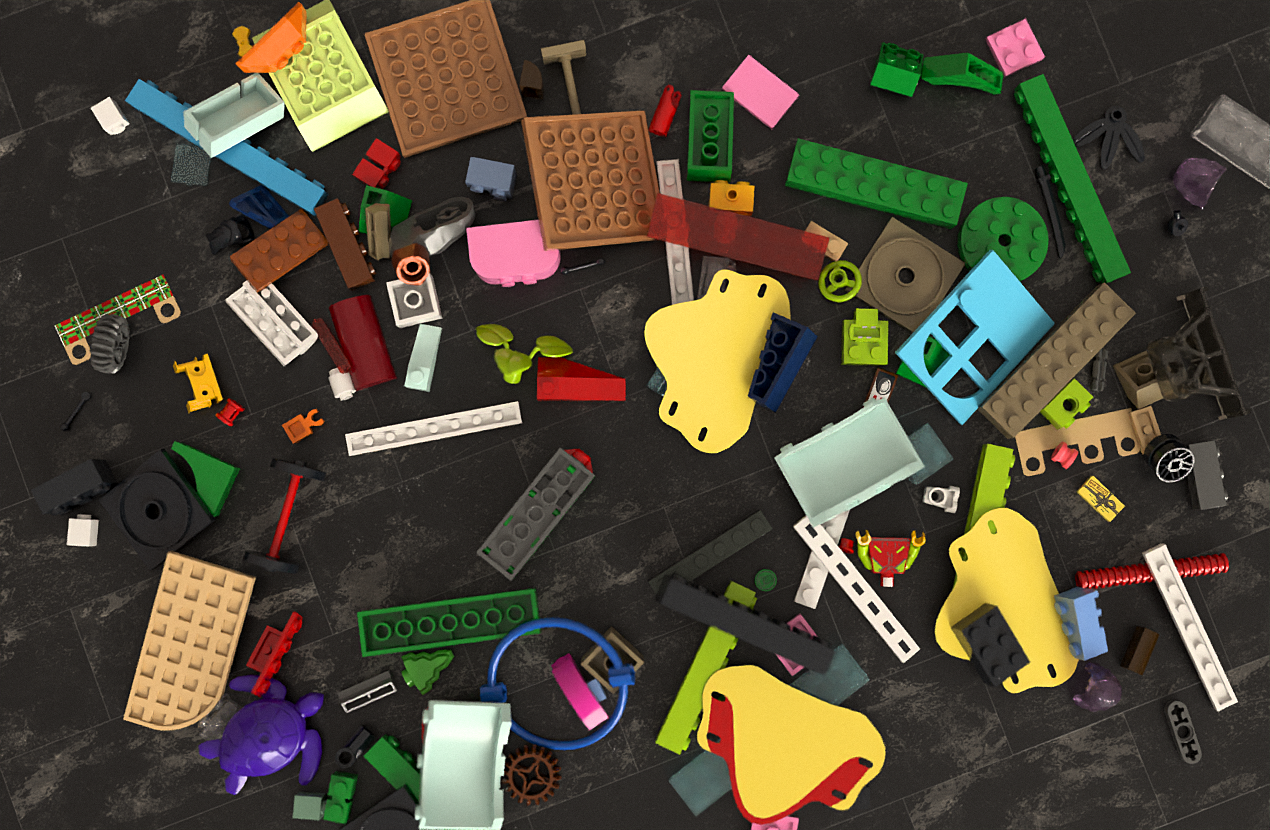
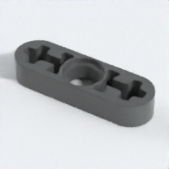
(1191, 736)

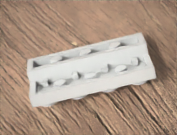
(273, 321)

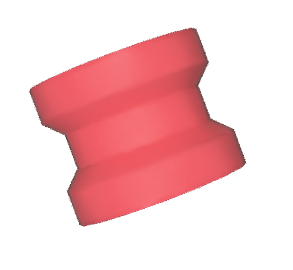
(1064, 455)

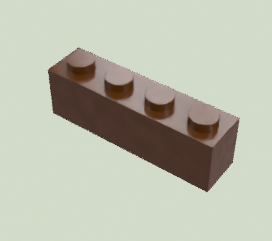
(345, 245)

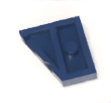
(259, 206)

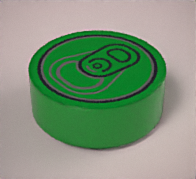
(765, 580)

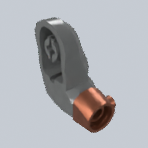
(428, 235)

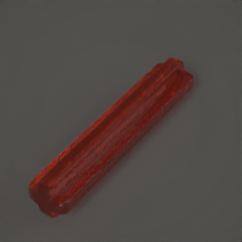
(331, 346)

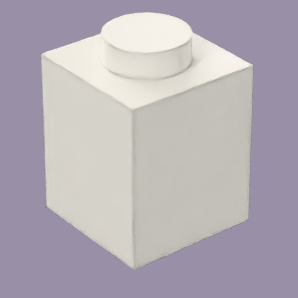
(110, 116)
(82, 531)

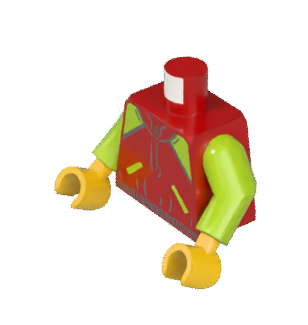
(888, 555)

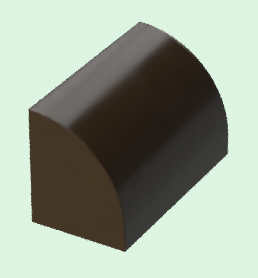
(531, 81)
(1139, 650)

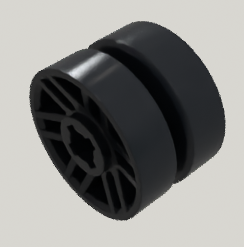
(1169, 458)

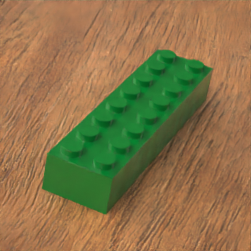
(876, 184)
(446, 621)

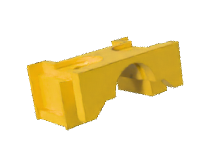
(201, 381)

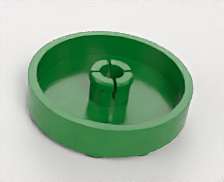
(1016, 223)

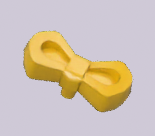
(242, 34)

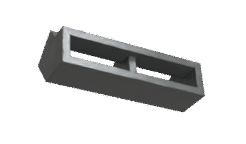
(367, 691)

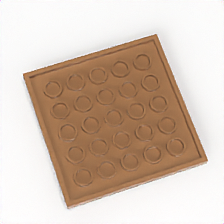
(445, 76)
(591, 178)

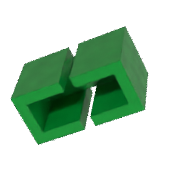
(341, 788)

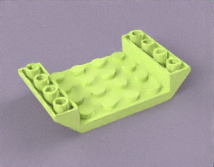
(327, 81)

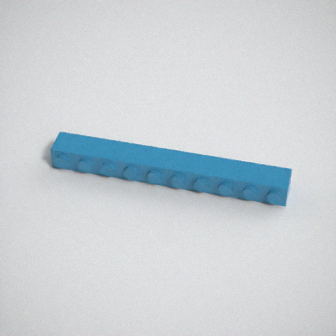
(242, 156)

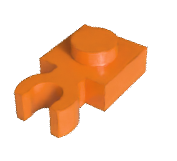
(299, 427)

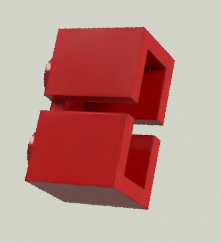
(384, 157)

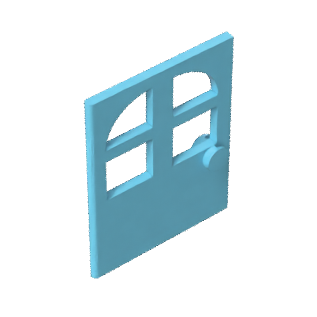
(1002, 314)

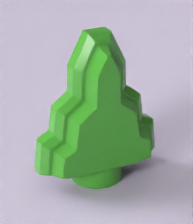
(425, 668)

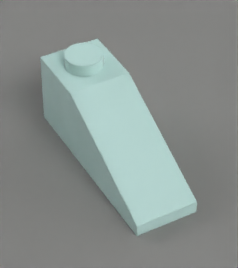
(423, 358)

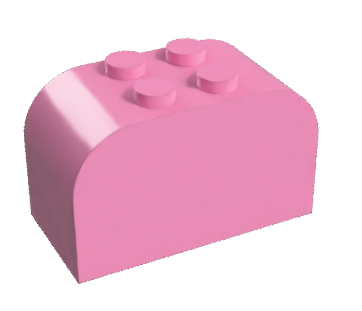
(511, 253)

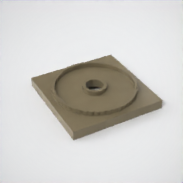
(932, 271)

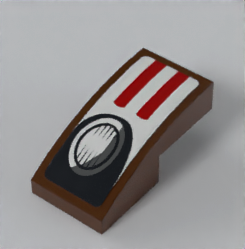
(881, 385)

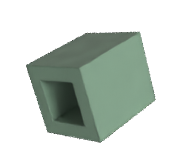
(309, 805)

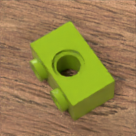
(1076, 395)

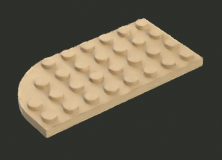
(188, 643)

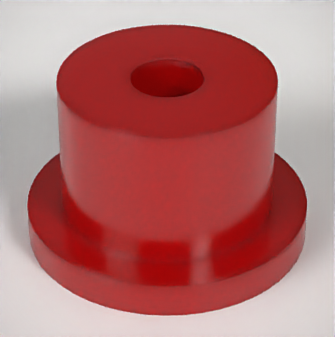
(846, 545)

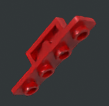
(269, 652)

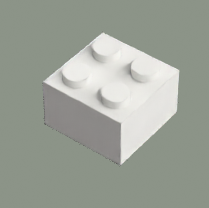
(414, 303)

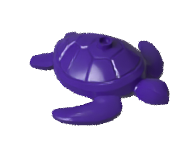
(267, 735)

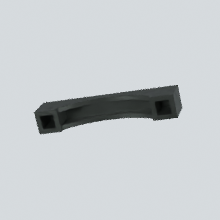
(716, 550)

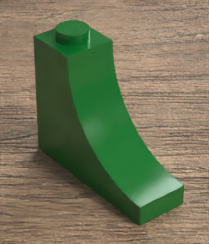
(962, 70)
(212, 476)

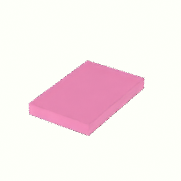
(760, 92)

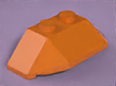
(278, 44)

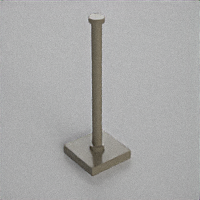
(564, 54)

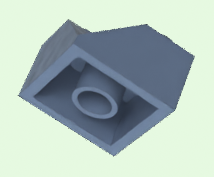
(491, 176)

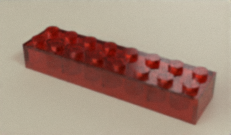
(737, 237)

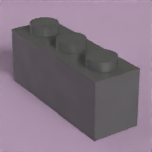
(1206, 477)

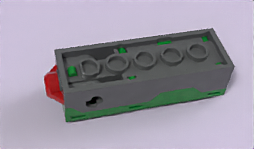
(537, 511)

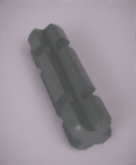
(1099, 371)

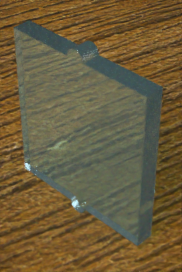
(191, 165)

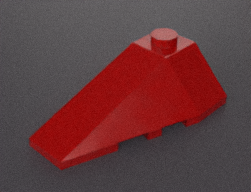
(570, 381)

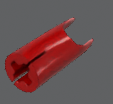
(665, 112)

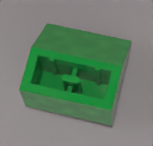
(897, 69)

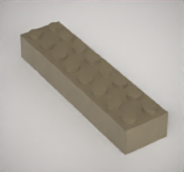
(1056, 360)

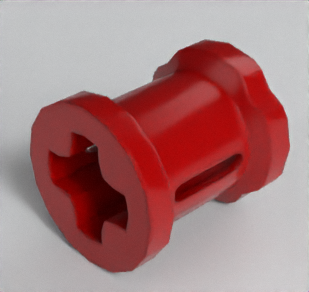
(230, 412)

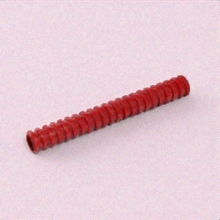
(1133, 573)

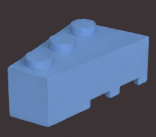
(1081, 622)

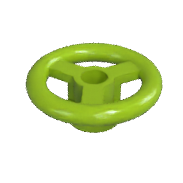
(839, 273)

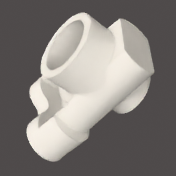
(946, 498)

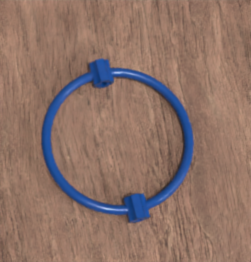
(619, 675)

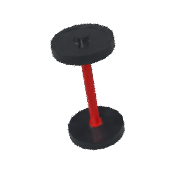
(271, 560)

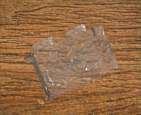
(710, 267)
(215, 722)

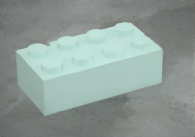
(228, 119)

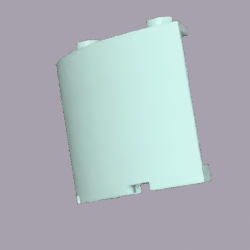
(849, 462)
(462, 765)

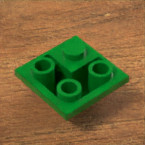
(399, 206)
(933, 357)

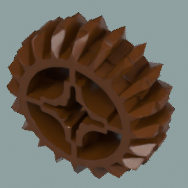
(523, 792)

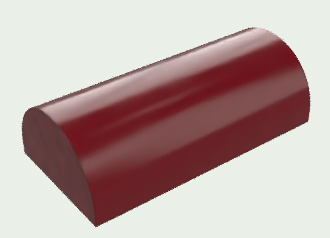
(362, 341)

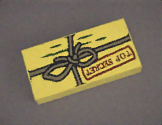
(1100, 498)

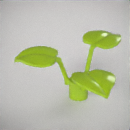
(512, 362)

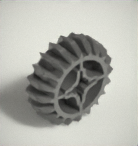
(109, 343)

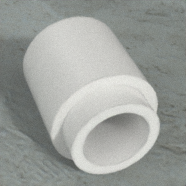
(341, 384)

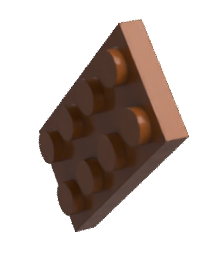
(279, 250)

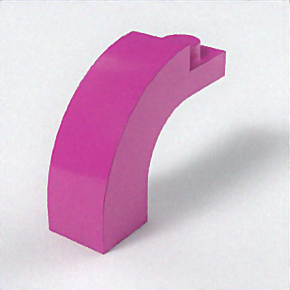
(578, 691)

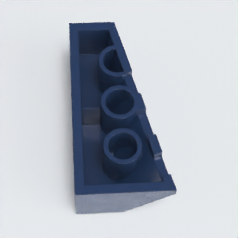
(780, 361)

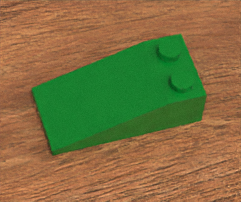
(710, 136)

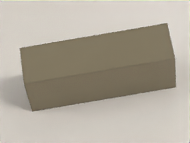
(378, 230)

